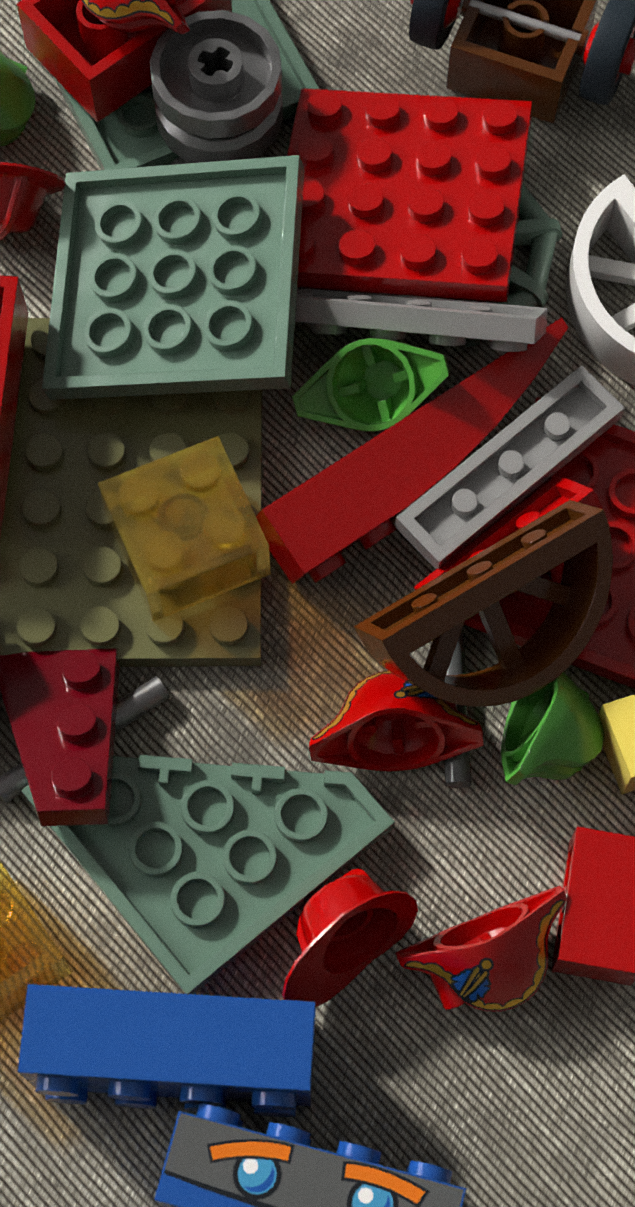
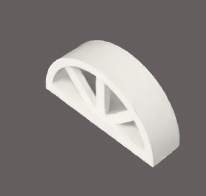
(601, 333)

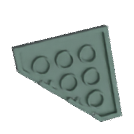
(219, 852)

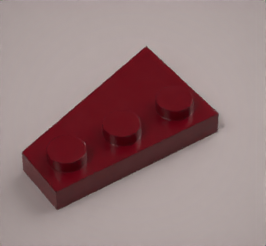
(64, 729)

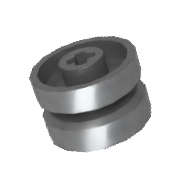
(217, 88)

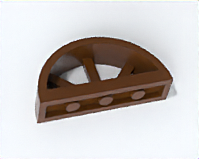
(438, 610)

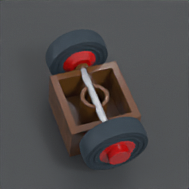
(530, 48)

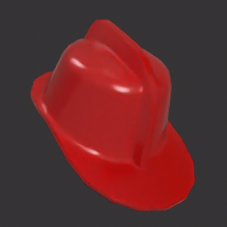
(23, 194)
(343, 933)

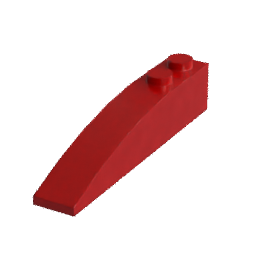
(389, 472)

